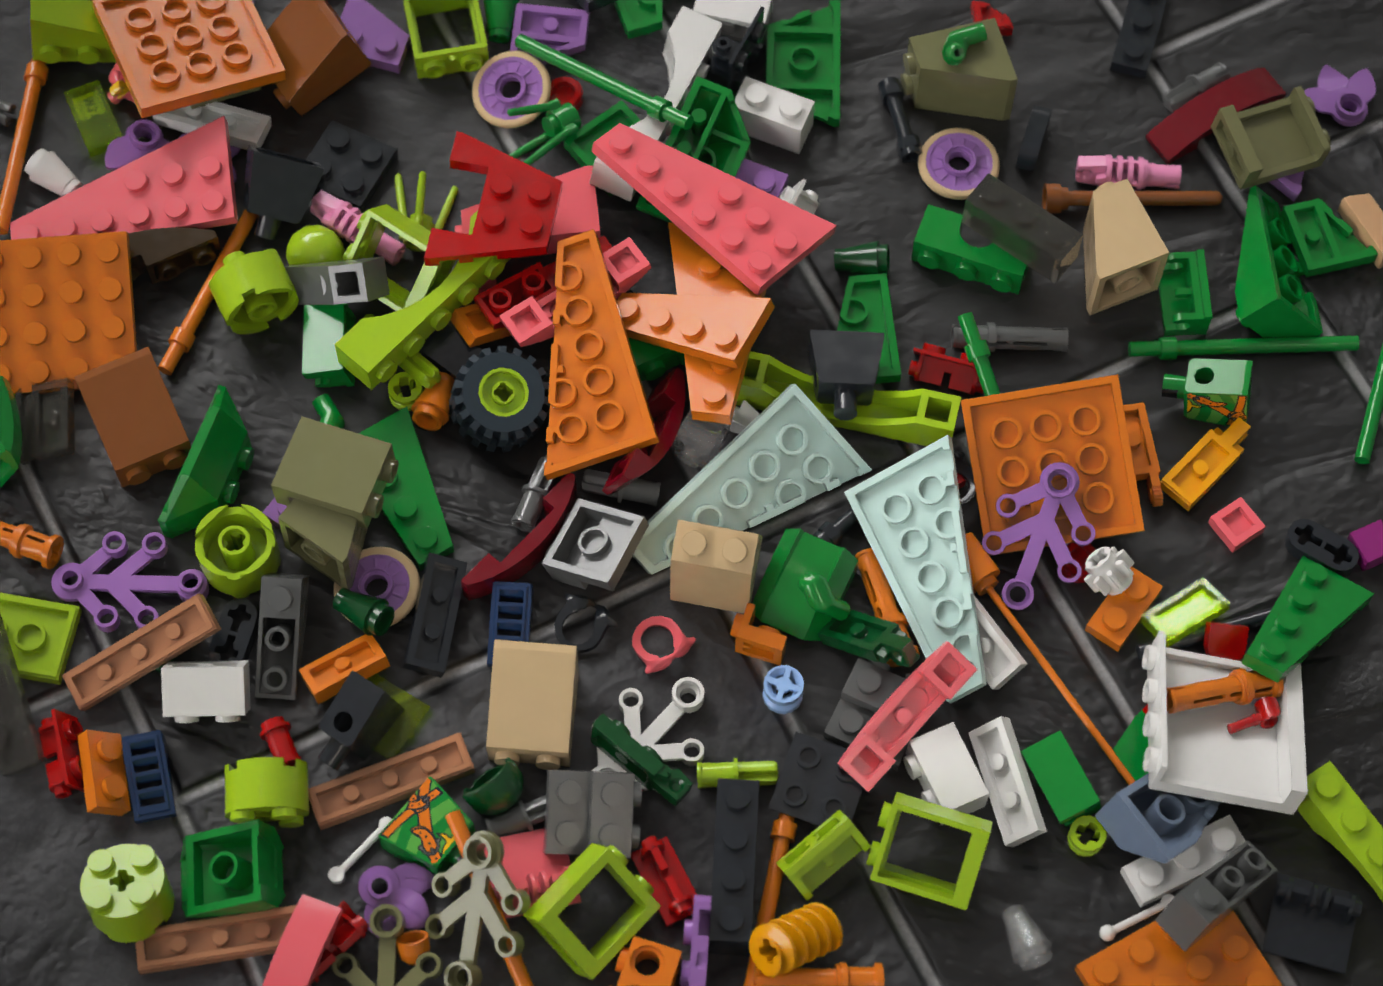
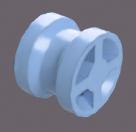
(784, 680)

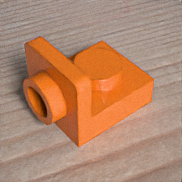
(757, 642)

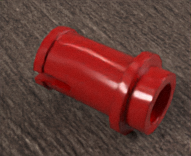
(279, 739)

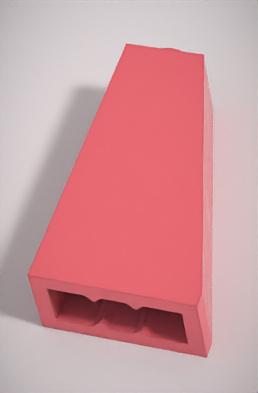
(575, 212)

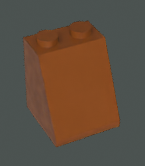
(315, 53)
(134, 417)

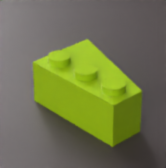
(67, 32)

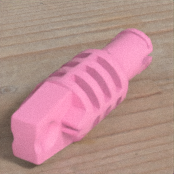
(1140, 173)
(343, 219)

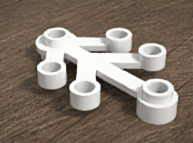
(659, 726)

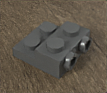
(594, 545)
(860, 699)
(589, 810)

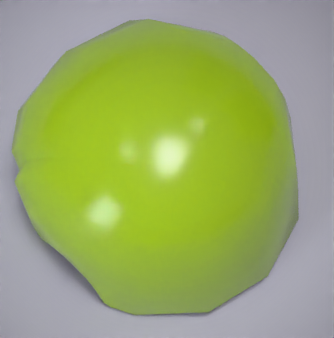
(314, 245)

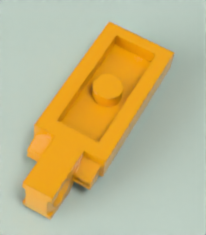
(1205, 464)

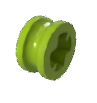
(399, 380)
(1091, 847)

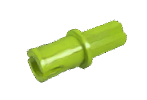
(764, 771)

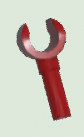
(1266, 716)

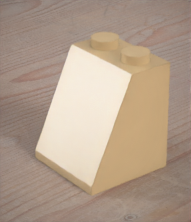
(1120, 248)
(714, 566)
(532, 703)

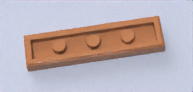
(141, 652)
(389, 781)
(213, 940)

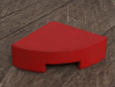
(982, 11)

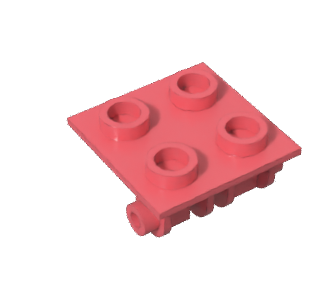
(530, 866)

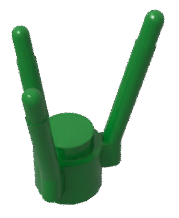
(558, 124)

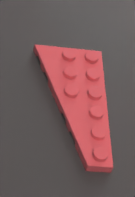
(171, 187)
(731, 220)

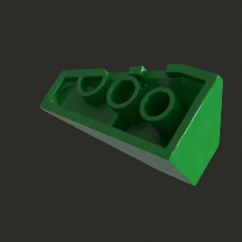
(1268, 276)

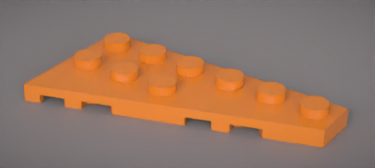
(593, 377)
(711, 385)

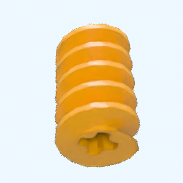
(795, 939)

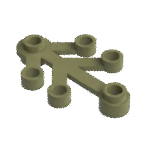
(477, 906)
(387, 955)

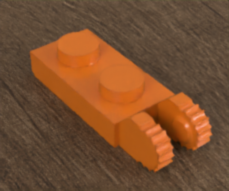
(1143, 451)

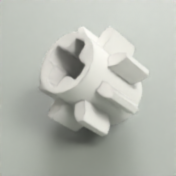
(1109, 571)

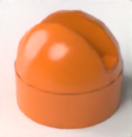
(412, 945)

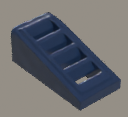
(511, 593)
(143, 743)

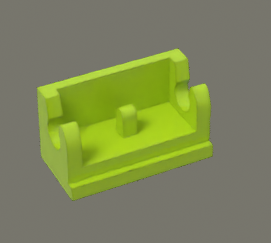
(822, 853)

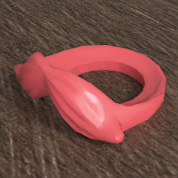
(680, 642)

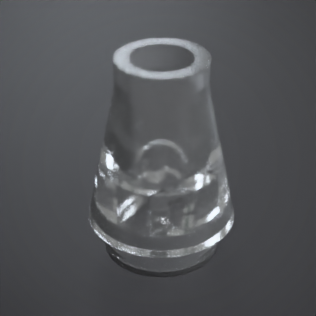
(1026, 940)

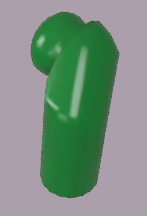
(959, 40)
(328, 411)
(821, 596)

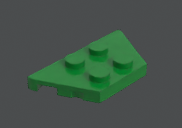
(806, 59)

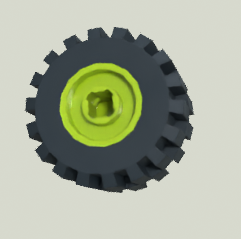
(499, 399)

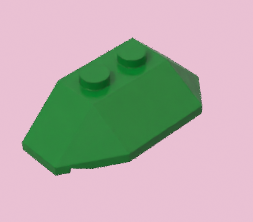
(715, 137)
(211, 468)

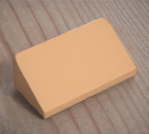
(1366, 219)

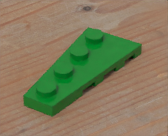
(411, 499)
(1303, 618)

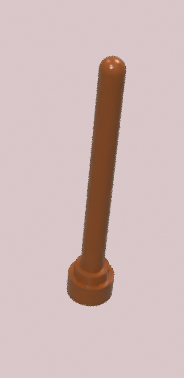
(1059, 198)

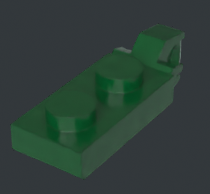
(870, 639)
(642, 761)

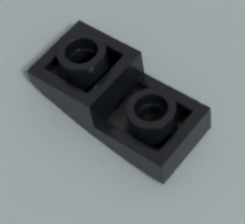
(448, 350)

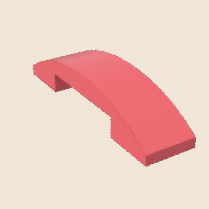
(533, 321)
(904, 714)
(303, 943)

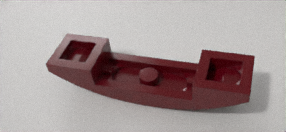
(1192, 122)
(667, 408)
(530, 550)

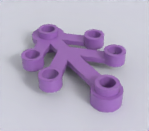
(1042, 529)
(123, 581)

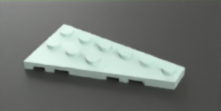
(762, 472)
(920, 542)

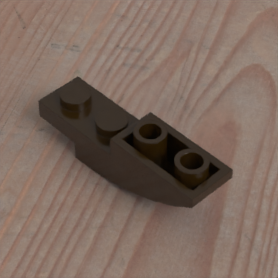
(170, 251)

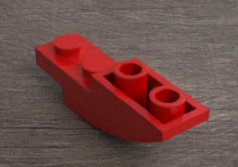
(533, 281)

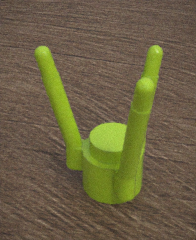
(419, 216)

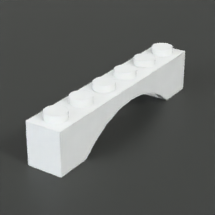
(686, 57)

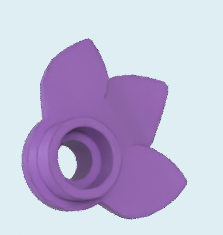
(1337, 92)
(129, 148)
(403, 891)

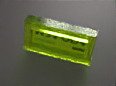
(93, 117)
(1185, 611)

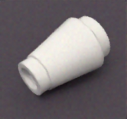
(51, 173)

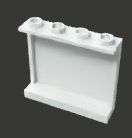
(1196, 753)

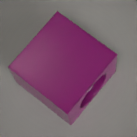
(1369, 544)

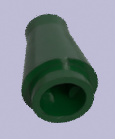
(863, 259)
(365, 611)

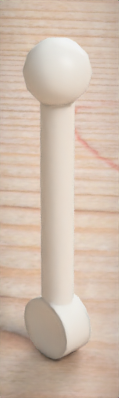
(337, 874)
(1109, 932)

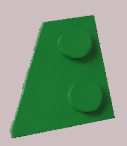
(1323, 239)

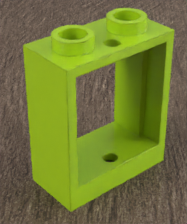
(450, 60)
(371, 228)
(918, 883)
(545, 911)

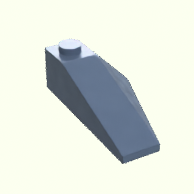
(1155, 821)

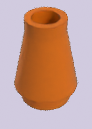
(432, 405)

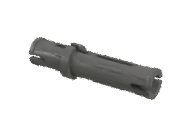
(1015, 337)

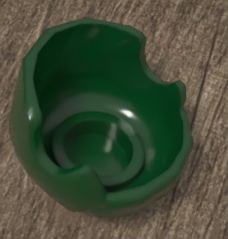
(495, 789)

